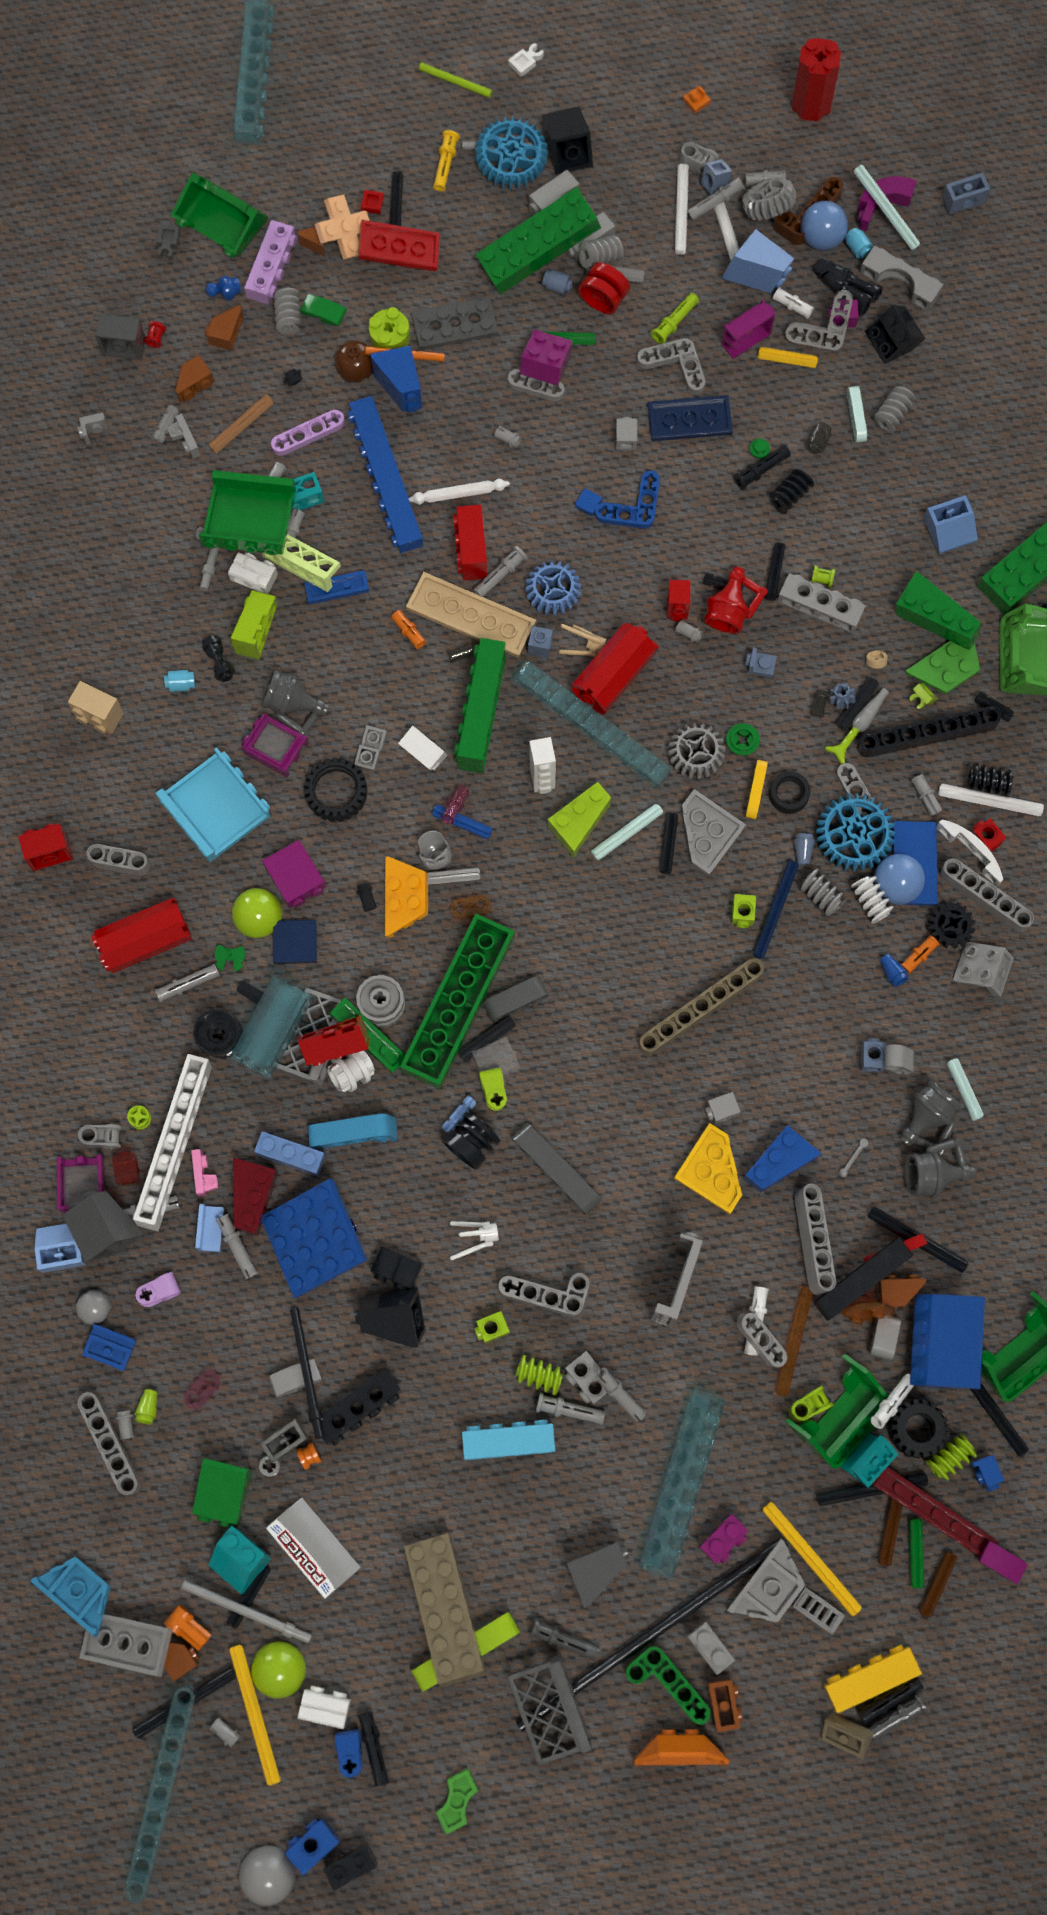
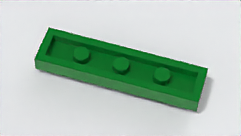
(379, 1046)

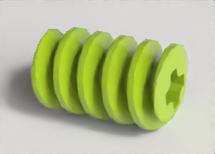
(539, 1375)
(951, 1457)

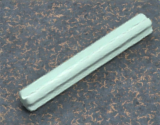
(627, 832)

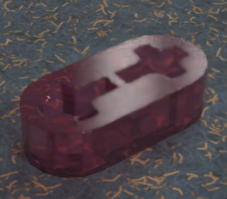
(197, 1387)

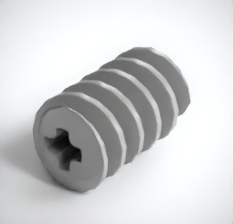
(600, 250)
(287, 311)
(894, 408)
(822, 893)

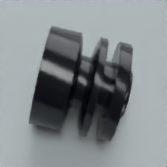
(207, 1030)
(471, 1140)

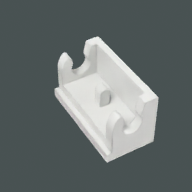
(422, 748)

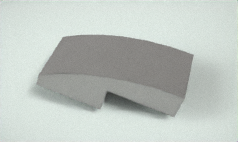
(371, 747)
(291, 1379)

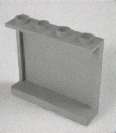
(668, 1315)

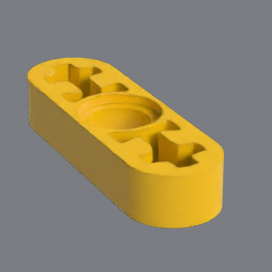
(756, 789)

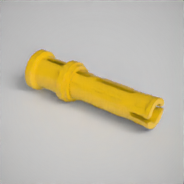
(447, 153)

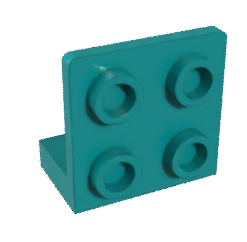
(870, 1459)

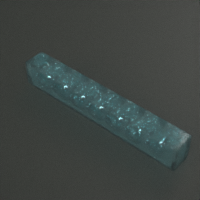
(253, 71)
(682, 1483)

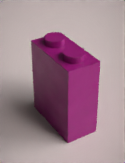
(294, 874)

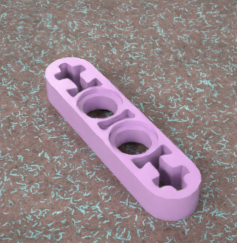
(306, 430)

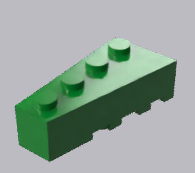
(936, 612)

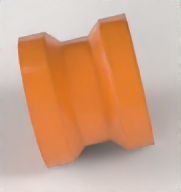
(308, 1455)

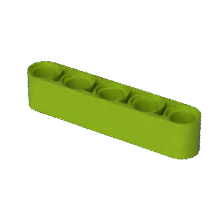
(488, 1637)

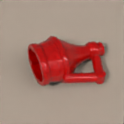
(728, 608)

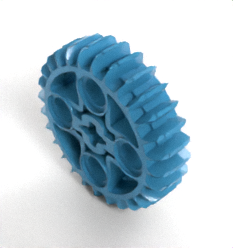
(509, 145)
(857, 823)

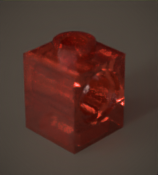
(126, 1168)

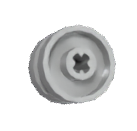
(377, 989)

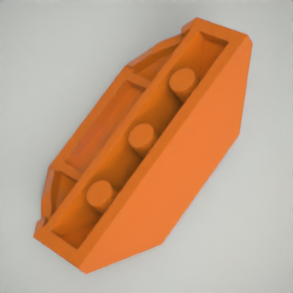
(680, 1750)

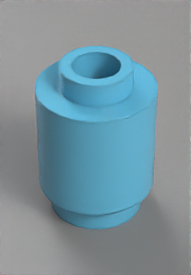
(858, 243)
(179, 680)

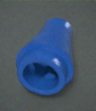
(894, 971)

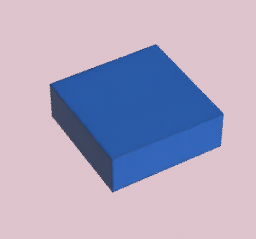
(588, 502)

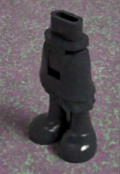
(840, 278)

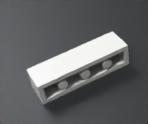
(542, 765)

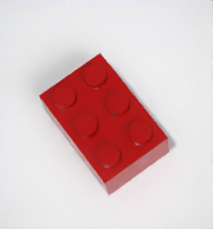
(470, 542)

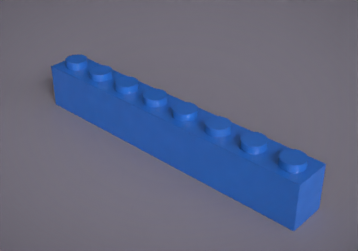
(385, 474)

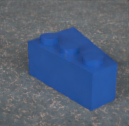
(781, 1159)

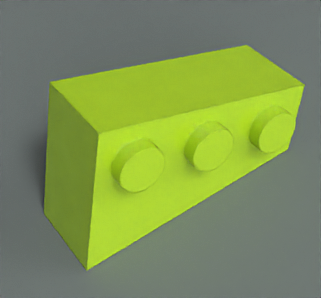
(254, 624)
(579, 817)

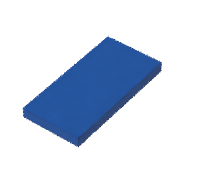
(919, 842)

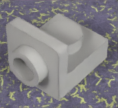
(93, 423)

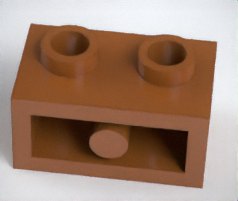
(723, 1705)

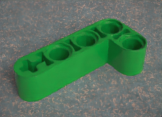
(672, 1687)

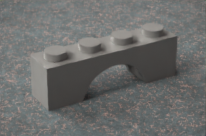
(882, 265)

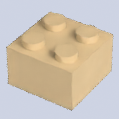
(95, 708)

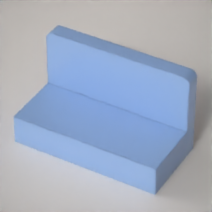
(208, 1231)

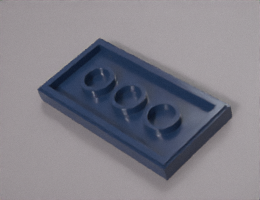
(690, 418)

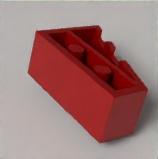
(334, 1041)

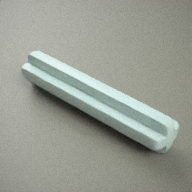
(965, 1089)

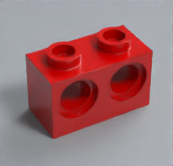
(678, 600)

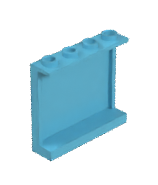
(215, 805)

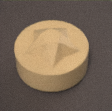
(876, 659)

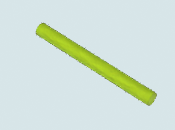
(455, 80)

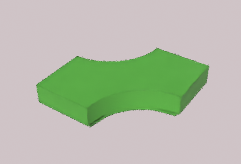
(460, 1790)

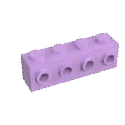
(270, 262)

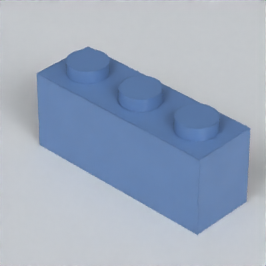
(290, 1154)

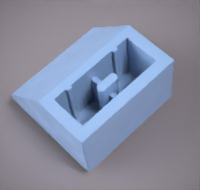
(56, 1249)

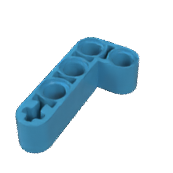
(353, 1130)

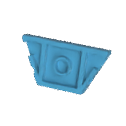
(77, 1592)

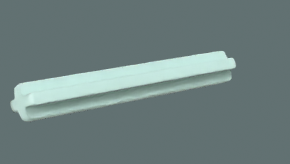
(886, 207)

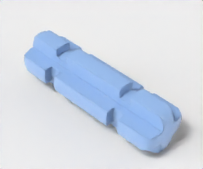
(468, 1104)

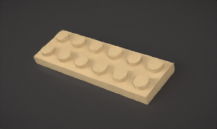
(470, 613)

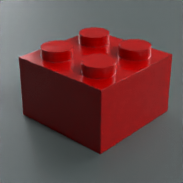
(45, 847)

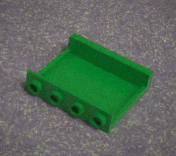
(248, 512)

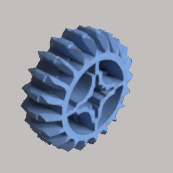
(565, 598)

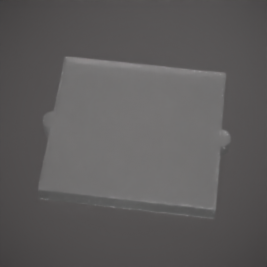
(497, 1055)

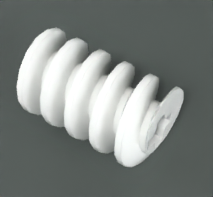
(872, 898)

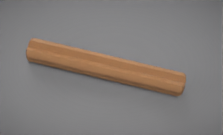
(240, 424)

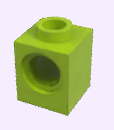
(747, 902)
(496, 1318)

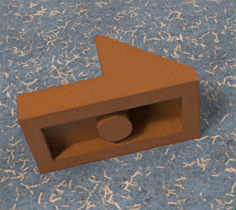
(309, 239)

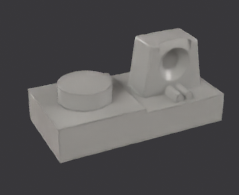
(180, 430)

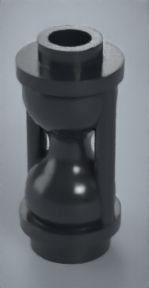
(213, 648)

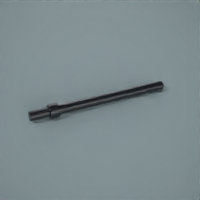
(315, 1413)

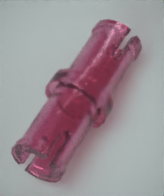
(455, 805)

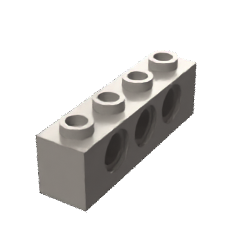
(828, 612)

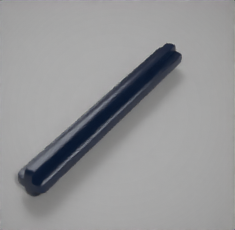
(775, 910)

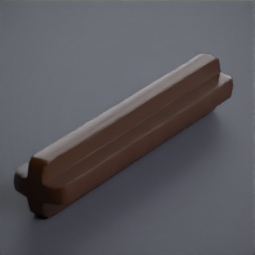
(890, 1533)
(938, 1584)

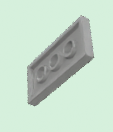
(131, 1658)

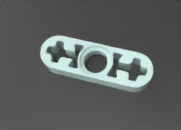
(857, 414)

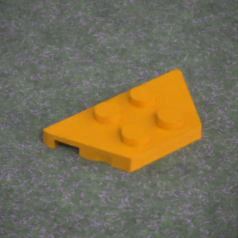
(404, 895)

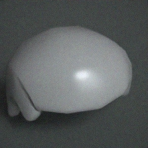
(93, 1306)

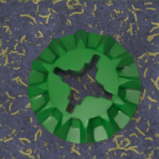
(743, 730)

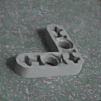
(838, 330)
(683, 358)

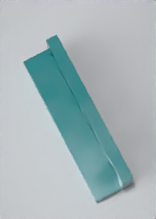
(307, 497)

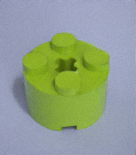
(389, 329)

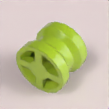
(138, 1113)

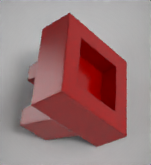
(372, 201)

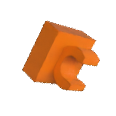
(696, 99)

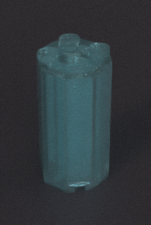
(271, 1027)

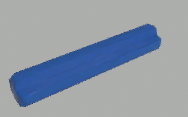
(465, 823)

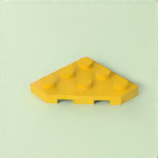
(712, 1170)

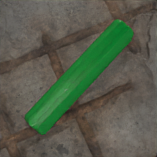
(577, 338)
(916, 1553)

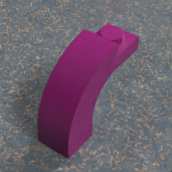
(895, 188)

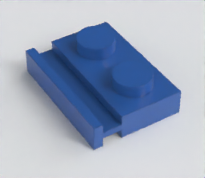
(109, 1347)

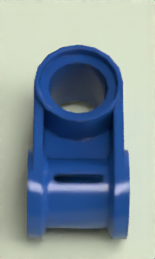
(349, 1747)

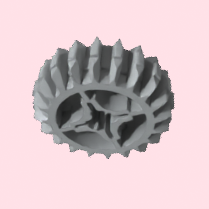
(769, 199)
(703, 755)

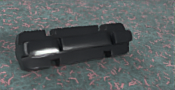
(718, 582)
(982, 698)

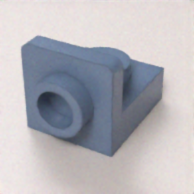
(760, 663)

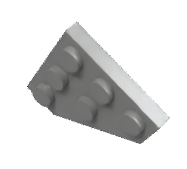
(708, 831)

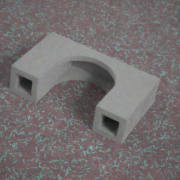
(554, 190)

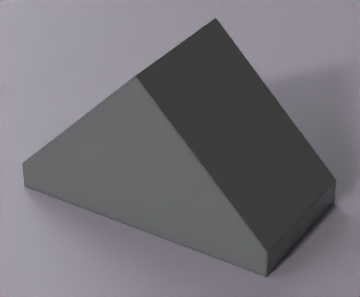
(284, 1441)

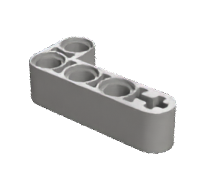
(542, 1291)

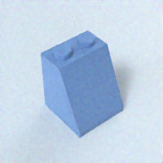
(759, 264)

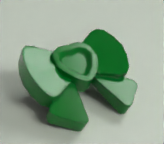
(223, 954)

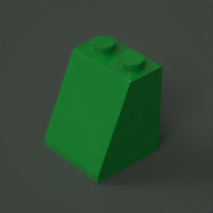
(221, 1492)

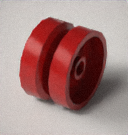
(604, 288)

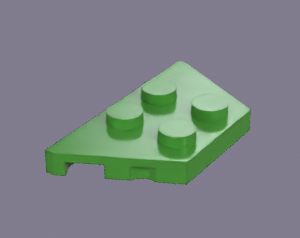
(946, 667)

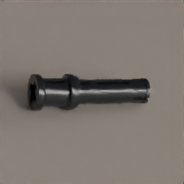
(754, 471)

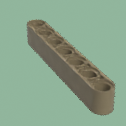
(707, 998)

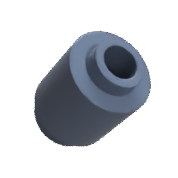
(557, 281)

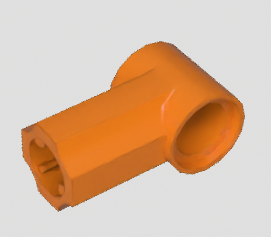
(185, 1626)

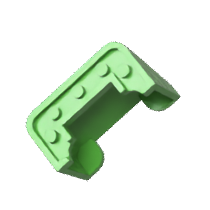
(1024, 651)

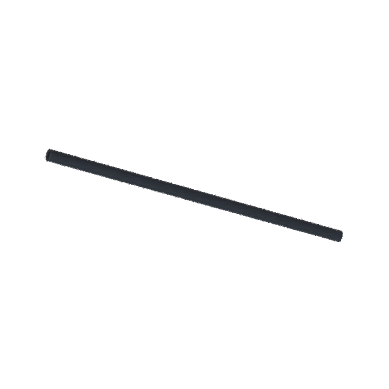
(659, 1628)

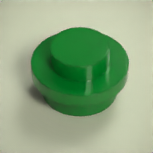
(759, 448)

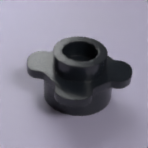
(293, 377)

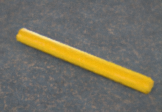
(812, 1559)
(254, 1715)

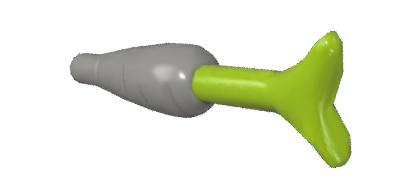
(859, 724)

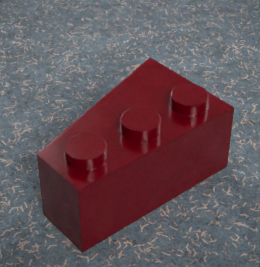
(251, 1195)

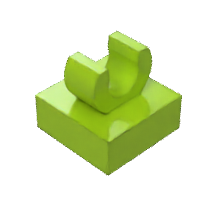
(924, 694)

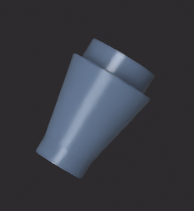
(804, 846)

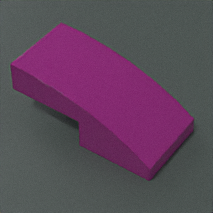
(1003, 1562)

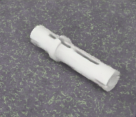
(758, 1308)
(889, 1407)

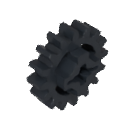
(946, 918)

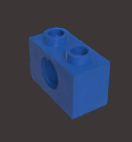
(304, 1858)

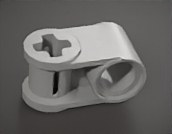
(698, 157)
(102, 1136)

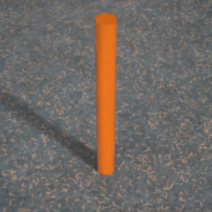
(416, 354)

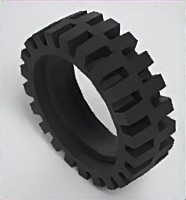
(330, 766)

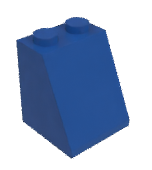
(398, 377)

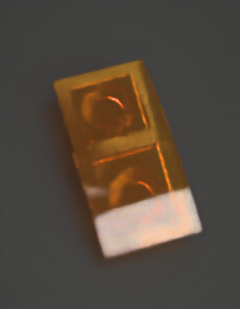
(866, 1312)

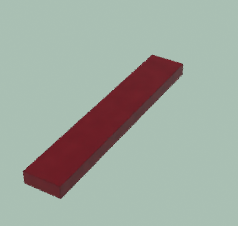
(933, 1511)

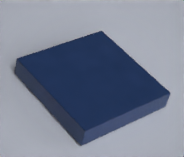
(295, 942)

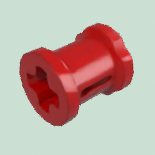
(148, 340)

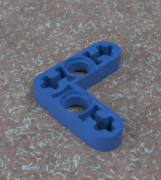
(636, 513)

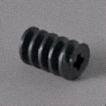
(790, 489)
(990, 778)

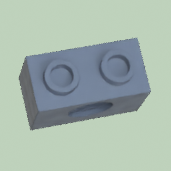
(966, 193)

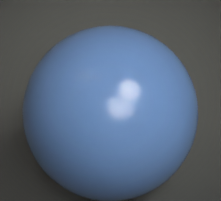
(824, 225)
(900, 878)

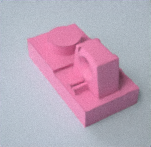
(203, 1182)

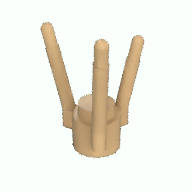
(595, 642)

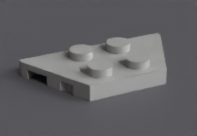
(771, 1587)

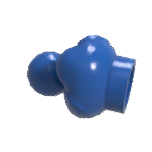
(226, 286)

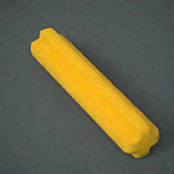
(788, 357)

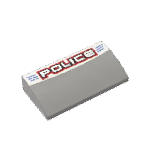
(313, 1548)

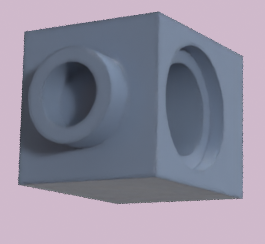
(716, 175)
(540, 641)
(869, 1064)

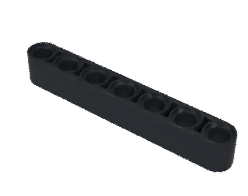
(937, 725)

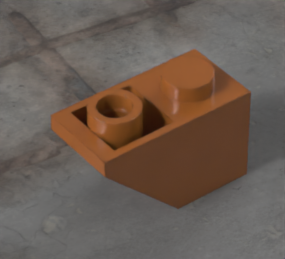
(193, 378)
(899, 1291)

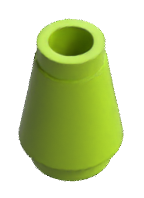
(147, 1407)

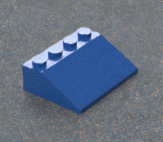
(947, 1341)

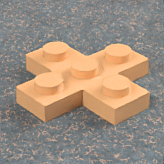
(341, 226)

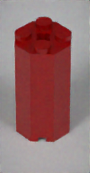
(816, 79)
(614, 667)
(141, 936)

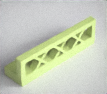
(304, 569)

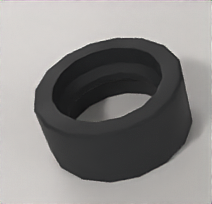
(782, 806)

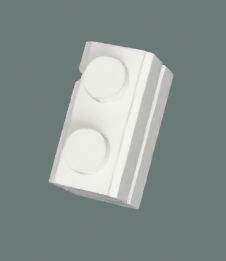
(253, 573)
(324, 1707)

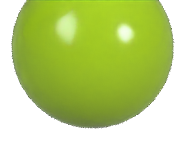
(256, 912)
(278, 1669)

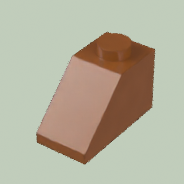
(225, 328)
(180, 1660)

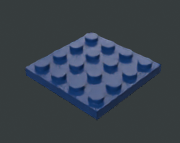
(313, 1238)

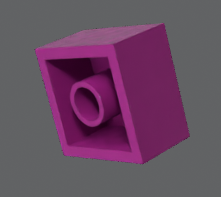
(545, 357)

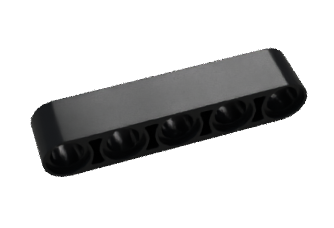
(863, 1278)

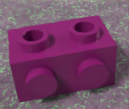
(723, 1539)

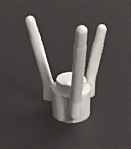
(486, 1232)

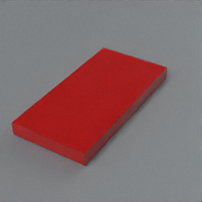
(398, 245)

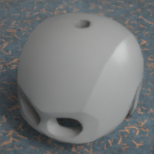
(434, 850)

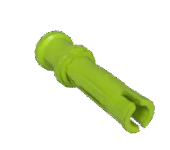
(669, 324)

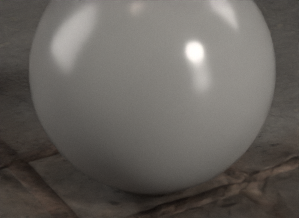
(266, 1876)

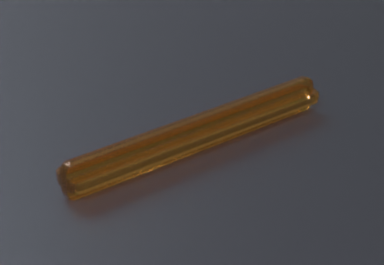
(794, 1341)

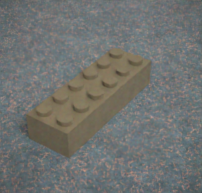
(445, 1610)

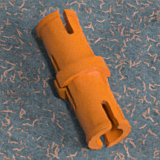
(408, 629)
(920, 954)

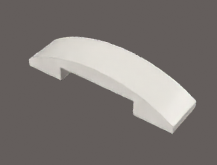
(976, 846)

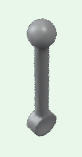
(863, 1143)

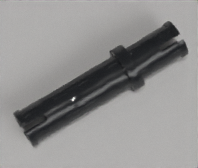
(866, 1713)
(372, 1743)

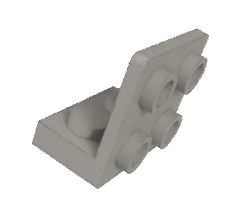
(984, 967)

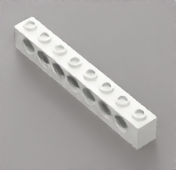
(172, 1143)

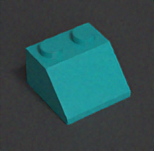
(238, 1559)

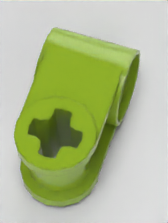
(493, 1084)
(813, 1403)

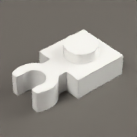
(525, 61)

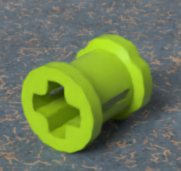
(823, 576)

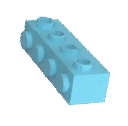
(508, 1441)

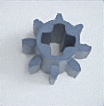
(842, 696)

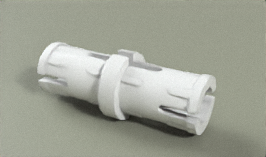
(793, 303)

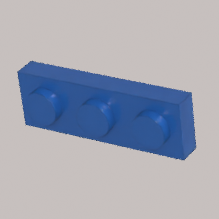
(343, 586)

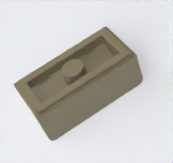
(846, 1735)

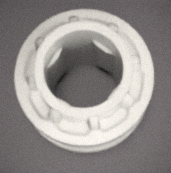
(350, 1070)

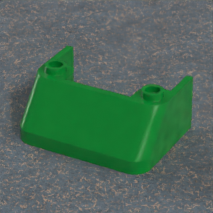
(1022, 1359)
(847, 1421)

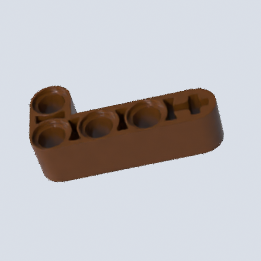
(792, 222)

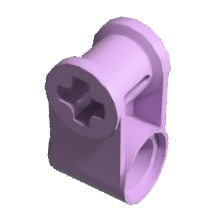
(162, 1289)

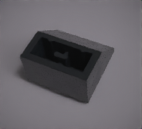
(894, 333)

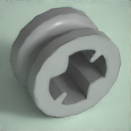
(264, 1471)

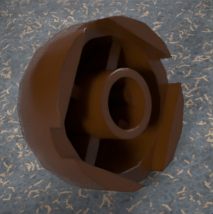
(352, 362)

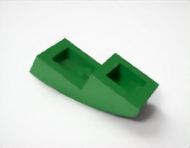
(324, 309)

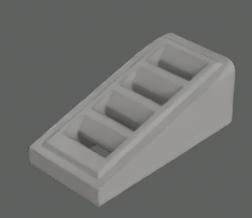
(835, 1622)

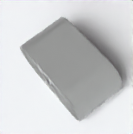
(899, 1059)
(885, 1337)

